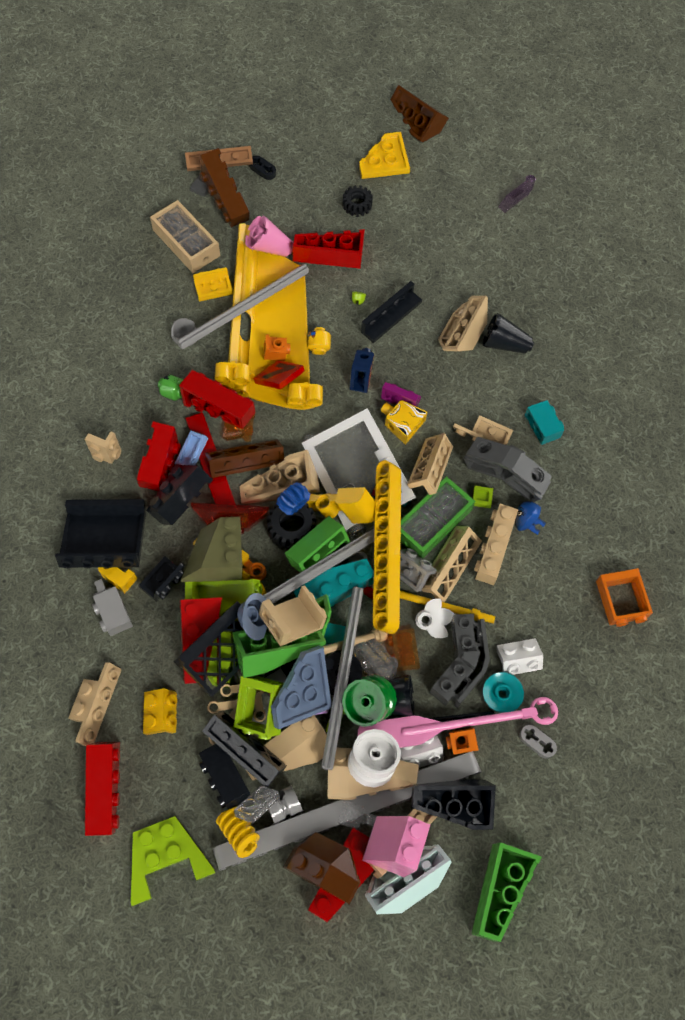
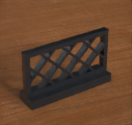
(203, 641)

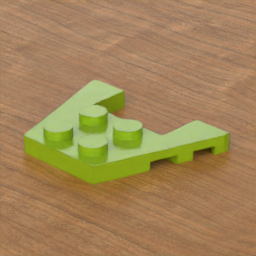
(159, 848)

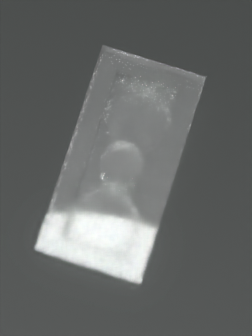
(256, 804)

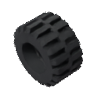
(286, 538)

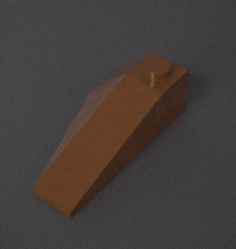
(421, 117)

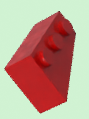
(159, 457)

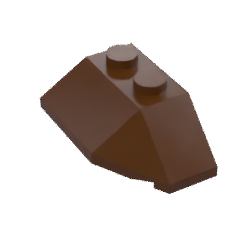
(325, 866)

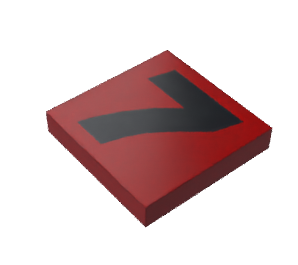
(279, 374)

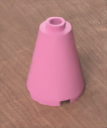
(268, 238)

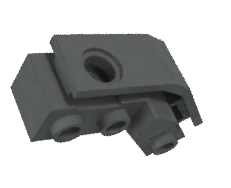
(509, 465)
(465, 660)

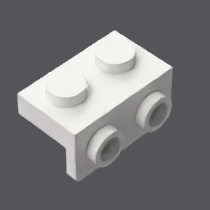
(520, 656)
(424, 754)

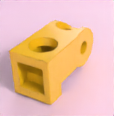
(118, 578)

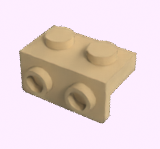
(102, 449)

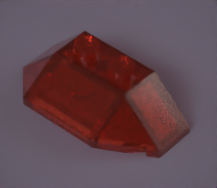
(249, 515)

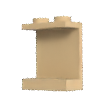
(294, 617)

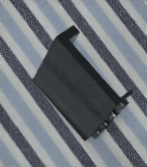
(102, 533)

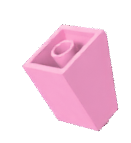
(396, 844)

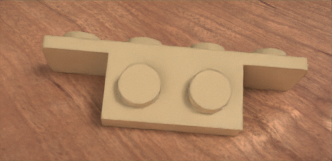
(486, 429)
(93, 702)

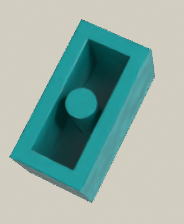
(544, 422)

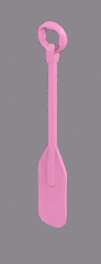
(418, 730)

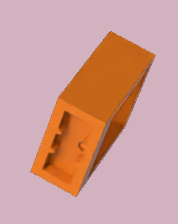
(629, 576)

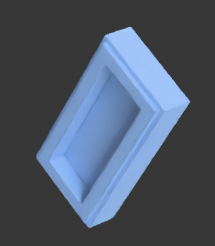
(191, 449)

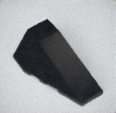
(458, 801)

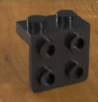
(159, 580)

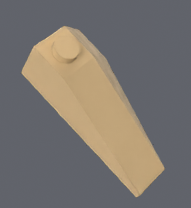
(268, 486)
(299, 744)

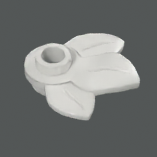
(437, 618)

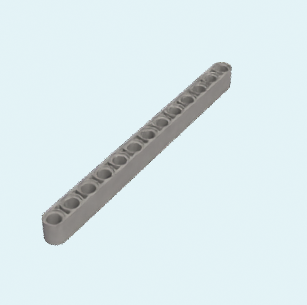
(326, 817)

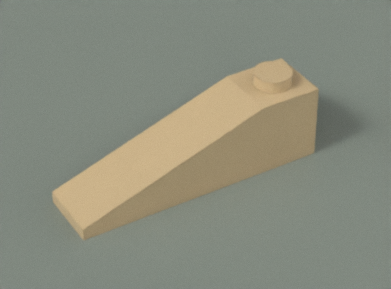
(344, 787)

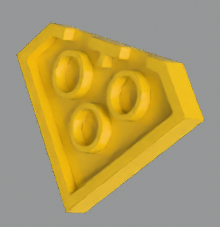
(385, 158)

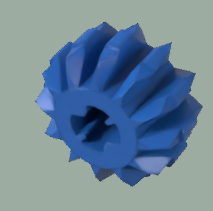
(293, 498)

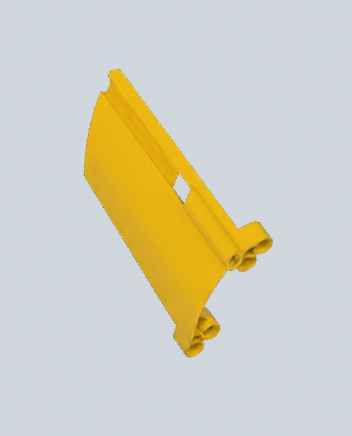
(277, 316)

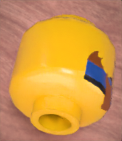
(319, 341)

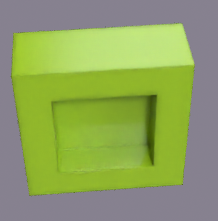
(482, 496)

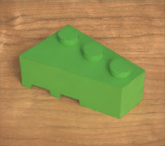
(317, 544)

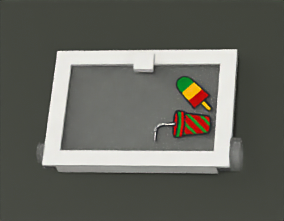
(348, 459)

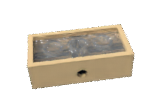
(185, 236)

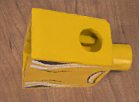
(403, 419)

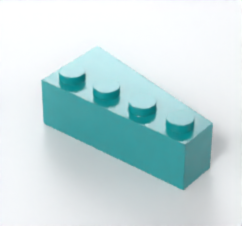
(340, 580)

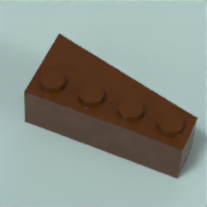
(223, 188)

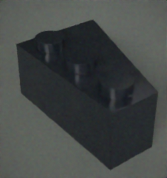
(176, 492)
(223, 777)

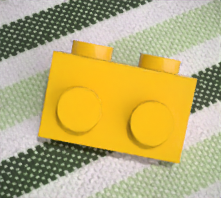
(212, 284)
(160, 711)

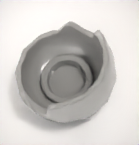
(181, 328)

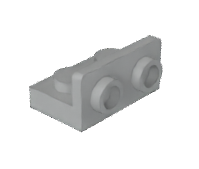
(414, 569)

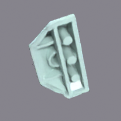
(396, 893)

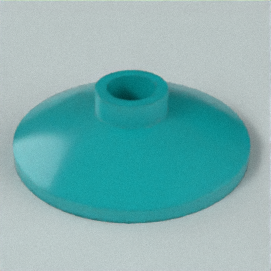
(510, 685)

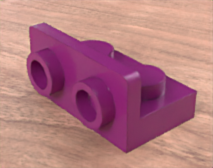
(394, 394)

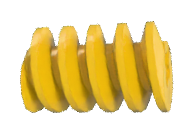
(238, 833)

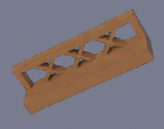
(232, 156)

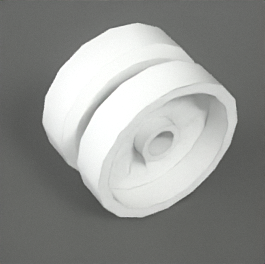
(374, 758)

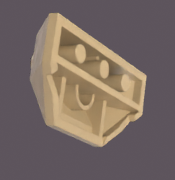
(465, 325)

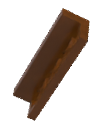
(245, 458)

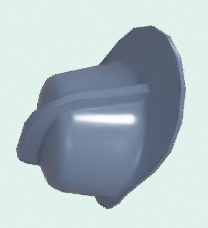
(249, 616)

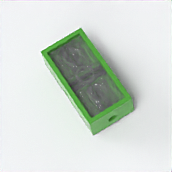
(435, 517)

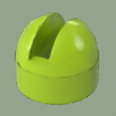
(358, 296)

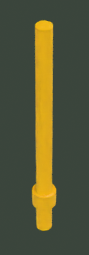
(455, 609)

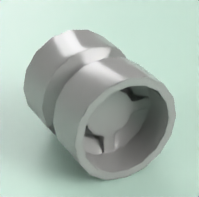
(285, 805)

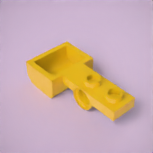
(354, 502)

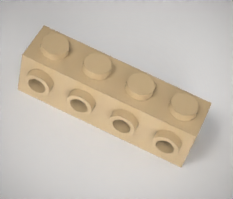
(496, 545)

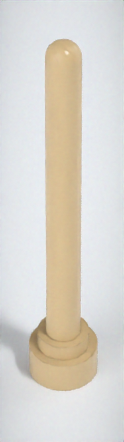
(374, 633)

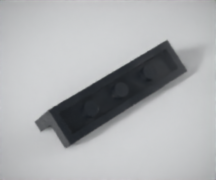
(390, 313)
(244, 749)

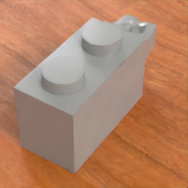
(111, 608)

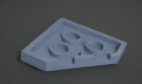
(304, 690)

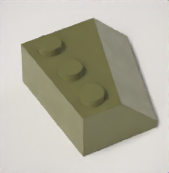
(216, 552)

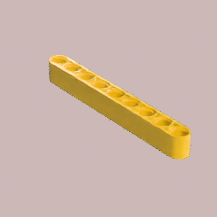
(387, 548)

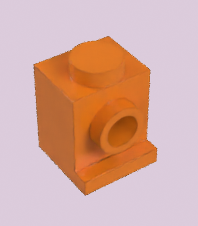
(276, 348)
(470, 741)

